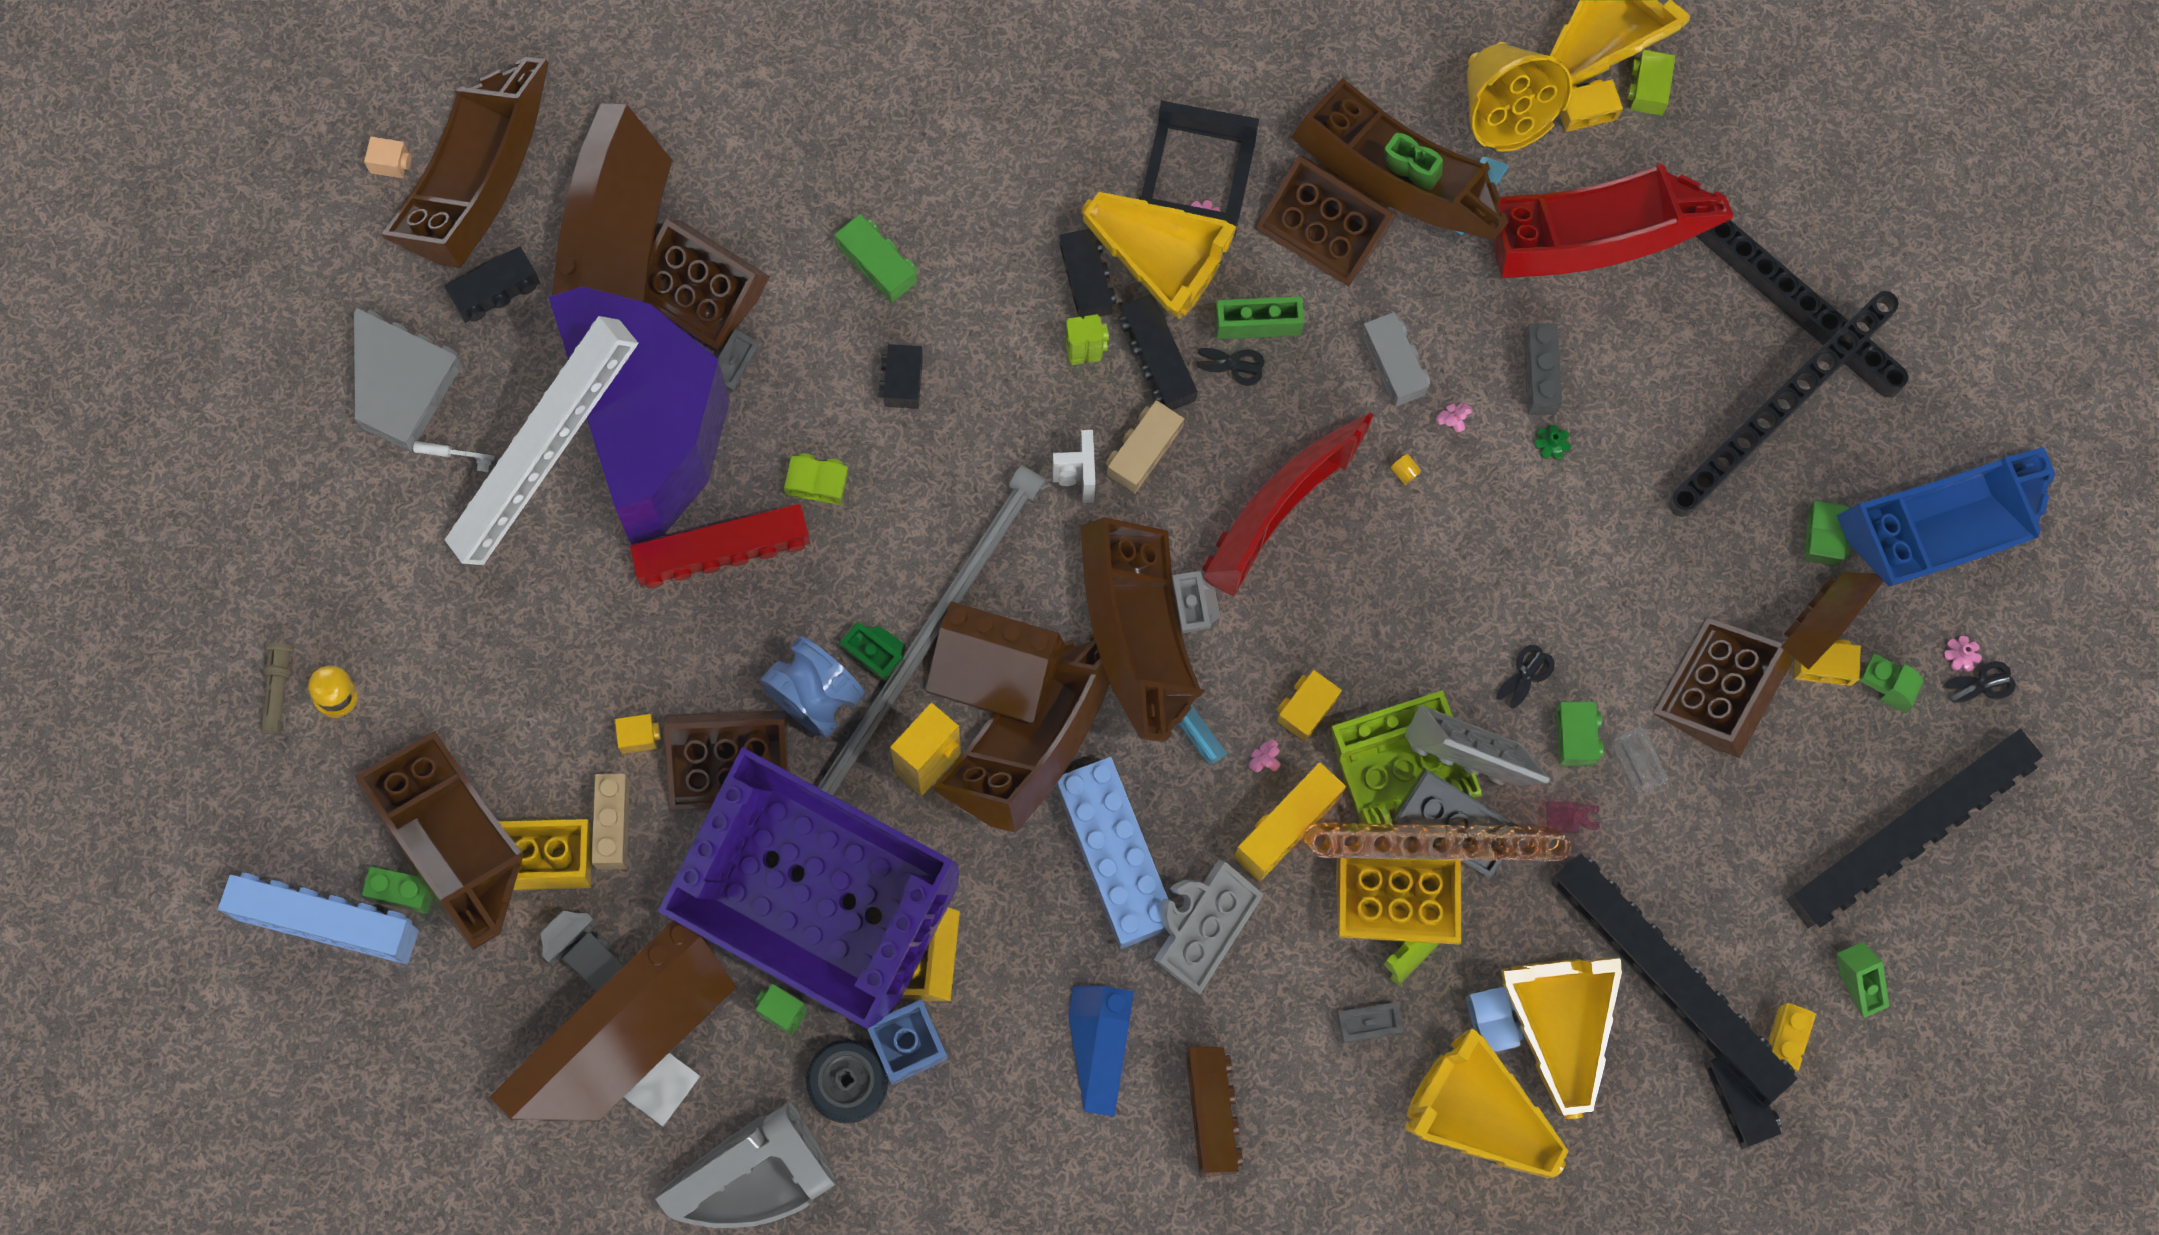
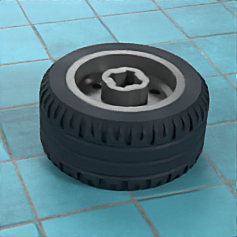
(832, 1066)

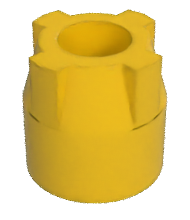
(1406, 469)

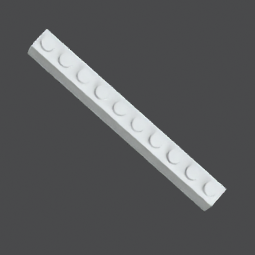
(541, 440)

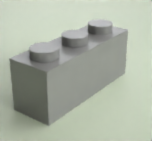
(1395, 359)

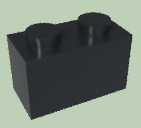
(902, 376)

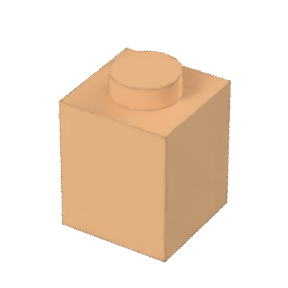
(387, 157)

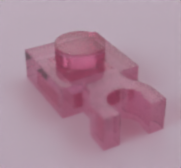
(1568, 818)

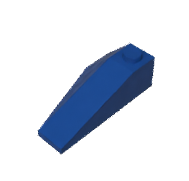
(1099, 1036)

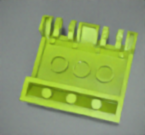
(1382, 765)

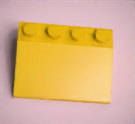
(1399, 899)

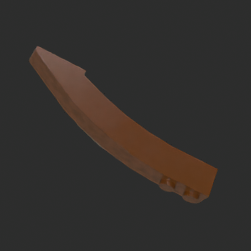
(619, 1032)

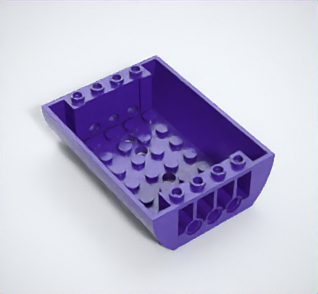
(802, 926)

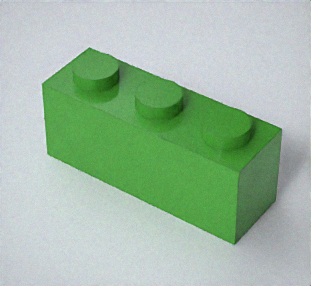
(876, 257)
(1259, 317)

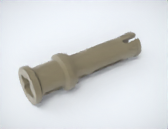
(276, 674)

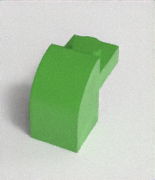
(1896, 683)

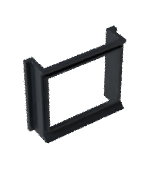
(1210, 124)

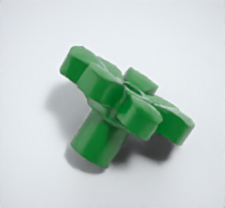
(1552, 442)

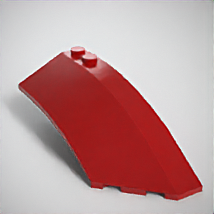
(1603, 223)
(1276, 500)

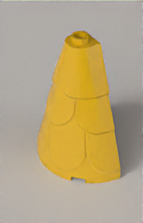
(1613, 31)
(1161, 246)
(1567, 1024)
(1483, 1111)

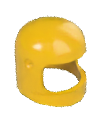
(331, 687)

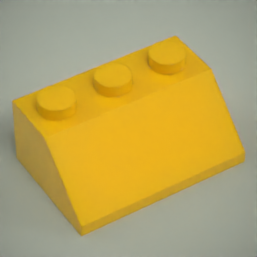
(935, 971)

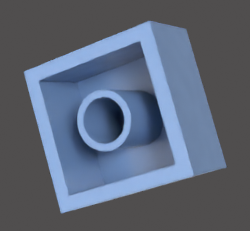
(907, 1042)

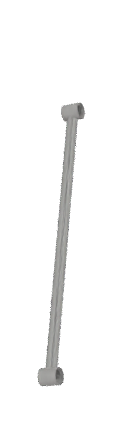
(1025, 486)

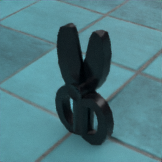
(1223, 362)
(1522, 680)
(1975, 686)

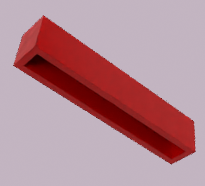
(720, 545)

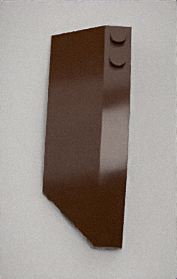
(1351, 138)
(472, 165)
(612, 207)
(1138, 624)
(1018, 763)
(445, 835)

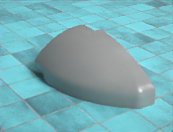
(752, 1176)

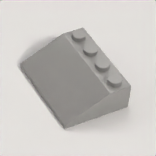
(1473, 748)

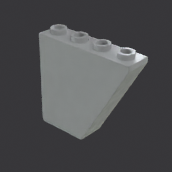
(398, 378)

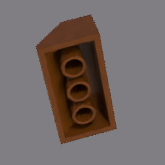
(1829, 616)
(1212, 1111)

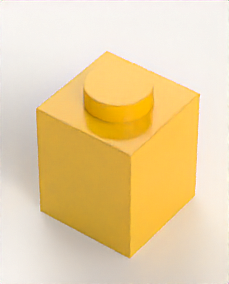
(637, 733)

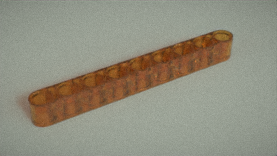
(1425, 835)

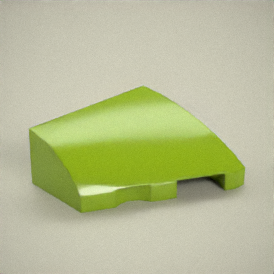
(1407, 959)

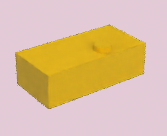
(926, 749)
(1286, 824)
(554, 853)

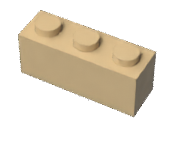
(1144, 446)
(610, 821)

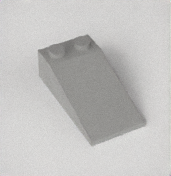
(663, 1089)

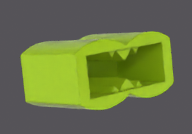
(816, 479)

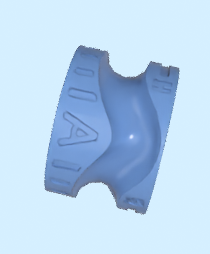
(812, 687)

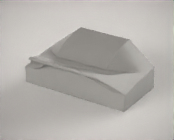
(1194, 602)
(564, 934)

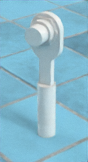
(483, 460)

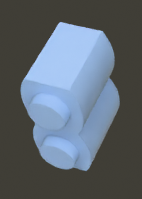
(1493, 1019)

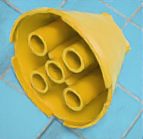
(1514, 95)

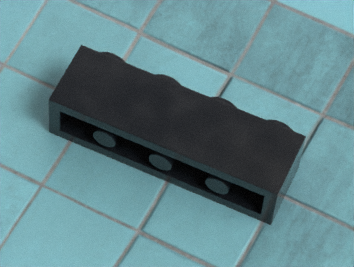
(1157, 352)

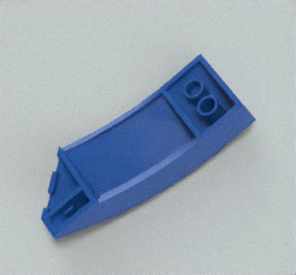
(1951, 518)

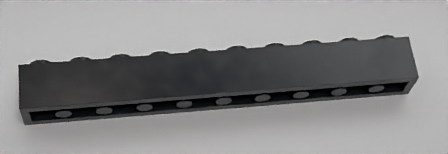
(1914, 828)
(1674, 980)

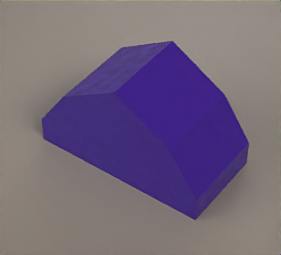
(658, 415)

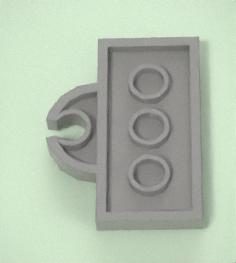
(1205, 924)

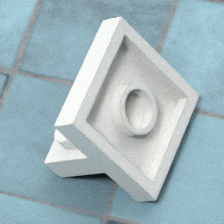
(1077, 467)

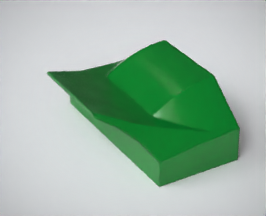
(873, 649)

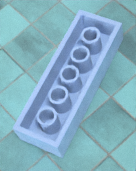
(1114, 851)
(319, 919)

